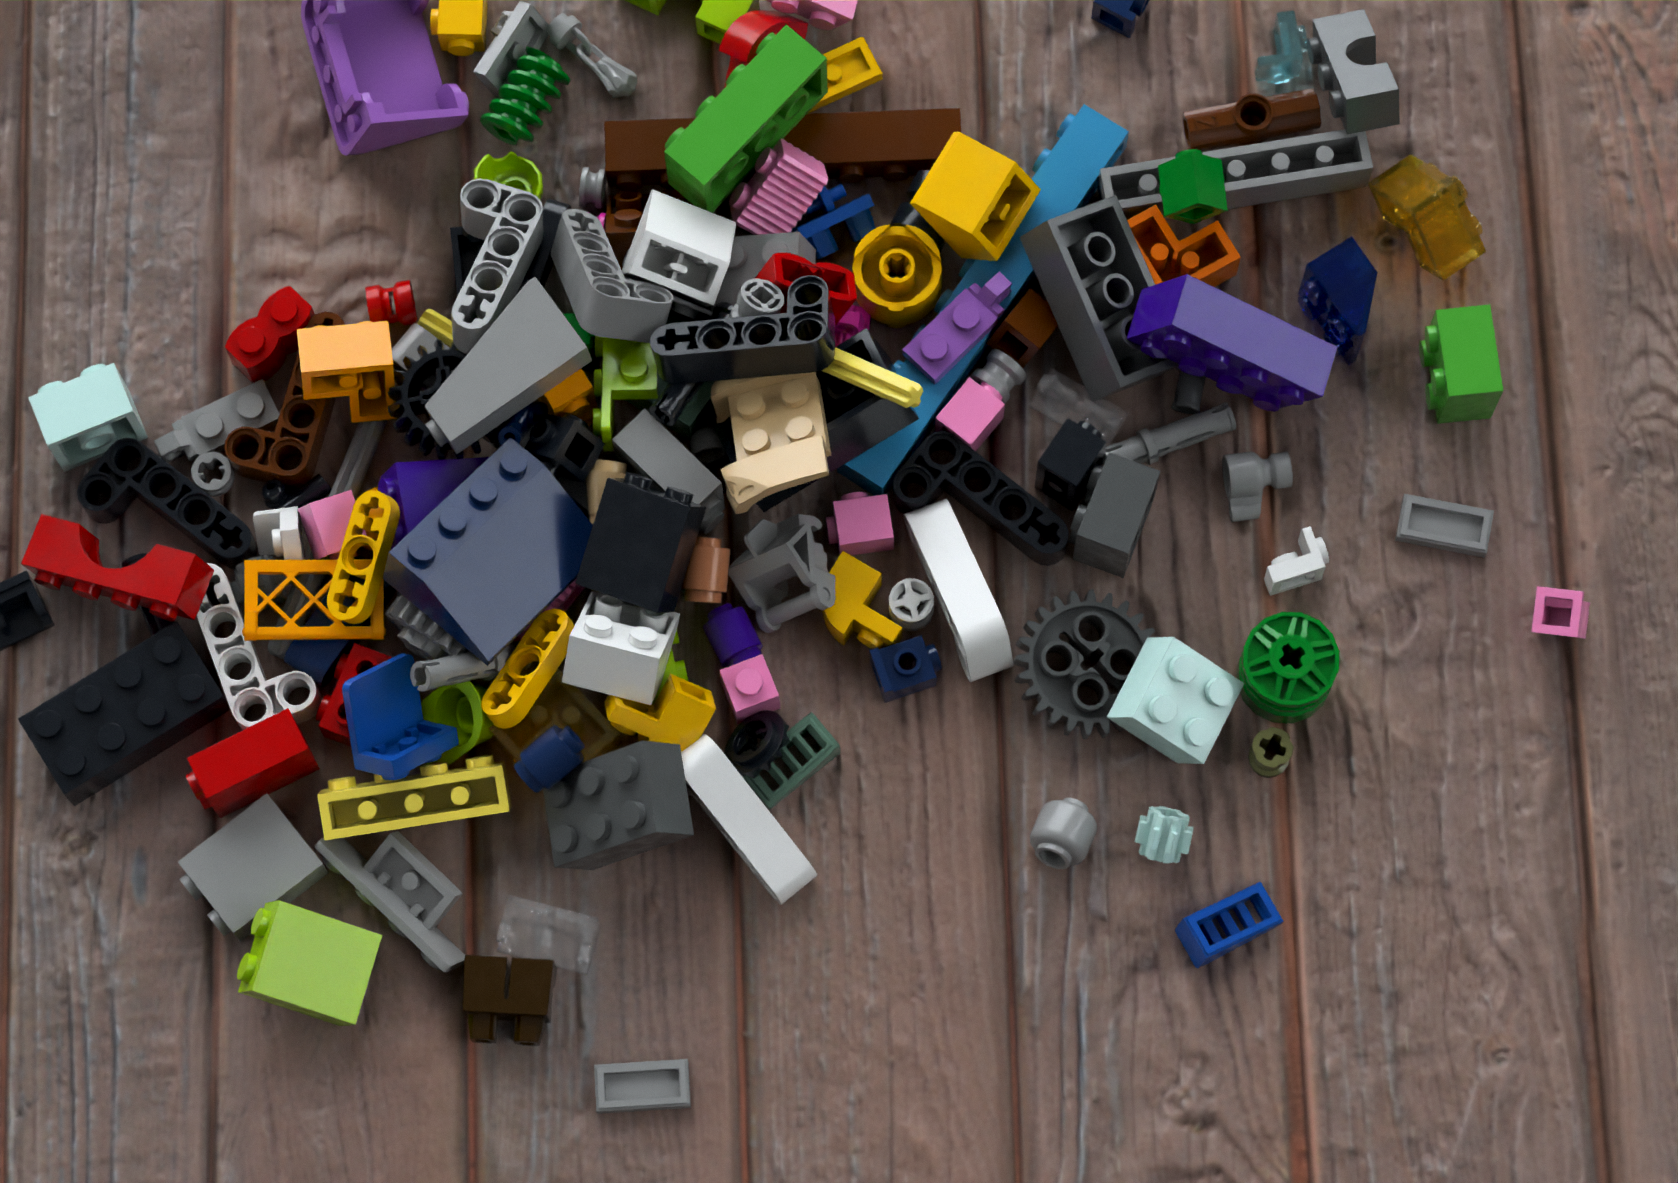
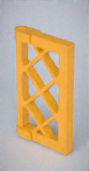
(291, 630)

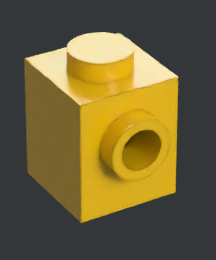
(460, 26)

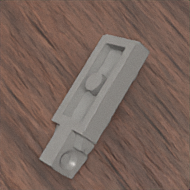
(210, 425)

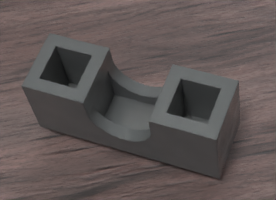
(1358, 88)

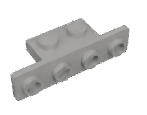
(404, 889)

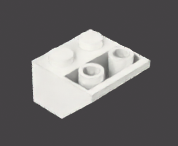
(681, 249)
(619, 648)

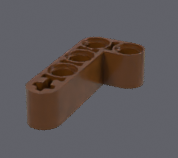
(286, 439)

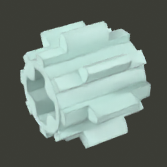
(1164, 834)

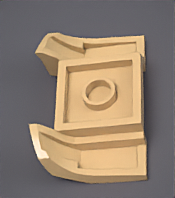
(776, 434)

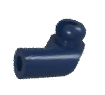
(520, 423)

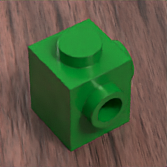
(1192, 187)

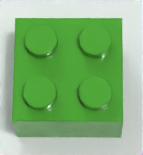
(1461, 364)

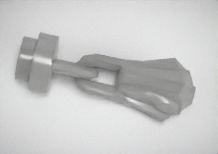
(615, 77)

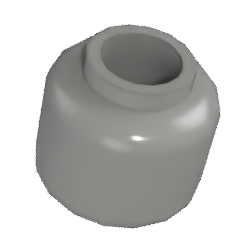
(1063, 833)

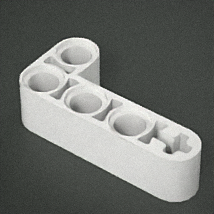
(960, 589)
(235, 650)
(744, 820)

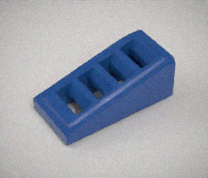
(1208, 944)

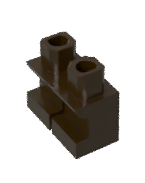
(528, 1000)

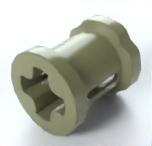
(1280, 761)

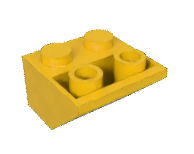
(975, 198)

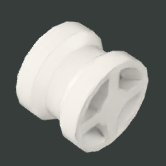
(910, 594)

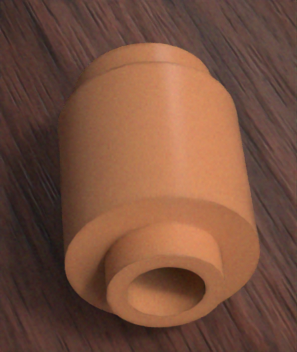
(707, 571)

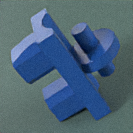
(854, 214)

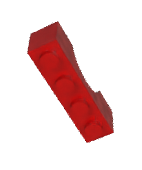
(163, 580)

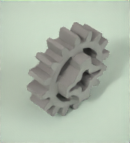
(420, 632)

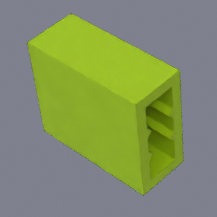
(308, 963)

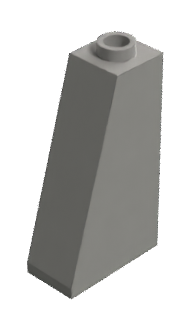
(508, 368)

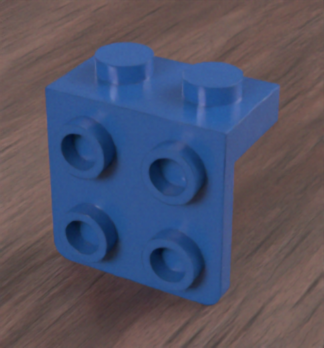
(388, 721)

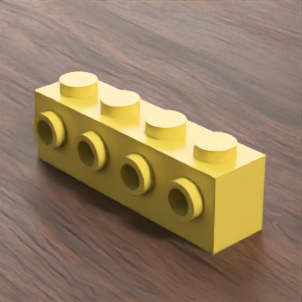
(415, 800)

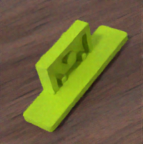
(625, 374)

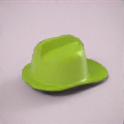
(459, 707)

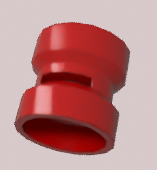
(381, 307)

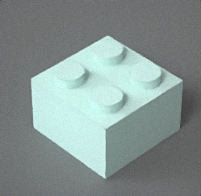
(86, 415)
(1175, 700)

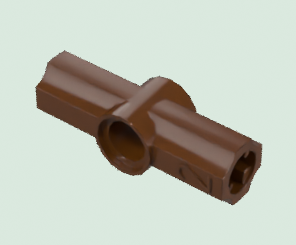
(1279, 115)

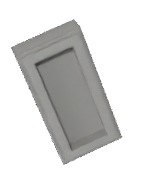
(1444, 525)
(642, 1086)

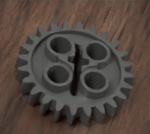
(1058, 690)

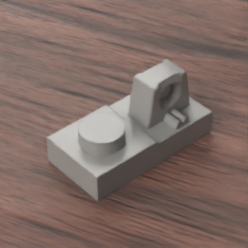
(512, 35)

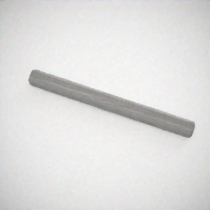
(349, 478)

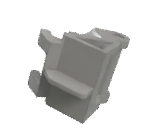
(772, 558)

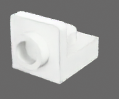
(279, 533)
(1293, 571)

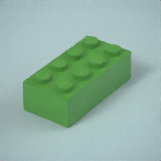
(745, 118)

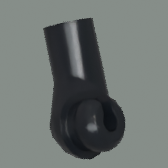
(282, 496)

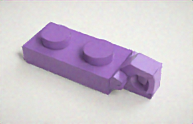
(958, 328)

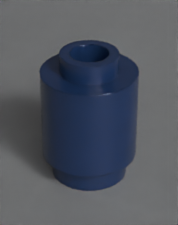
(550, 758)

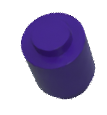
(732, 635)

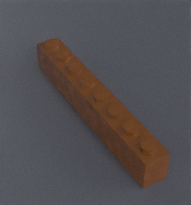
(847, 143)

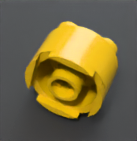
(897, 250)

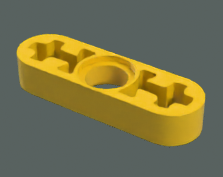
(353, 540)
(510, 693)

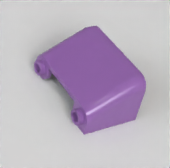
(379, 73)

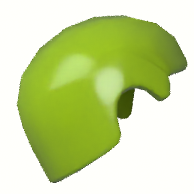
(511, 171)

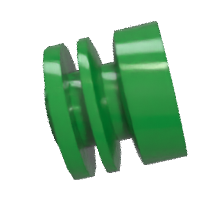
(1280, 691)

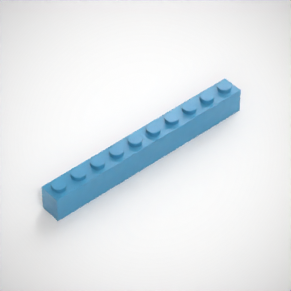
(1067, 182)

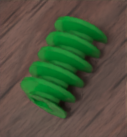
(524, 97)

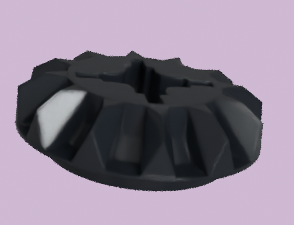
(742, 744)

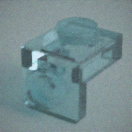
(1290, 44)

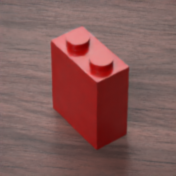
(251, 764)

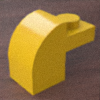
(854, 591)
(674, 718)

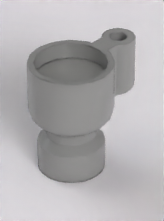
(1246, 477)

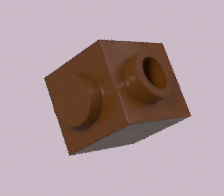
(1030, 323)

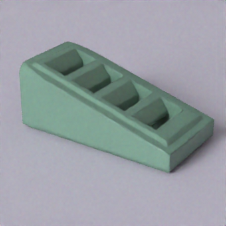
(829, 751)

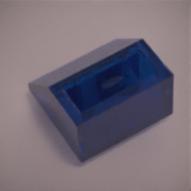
(1339, 295)

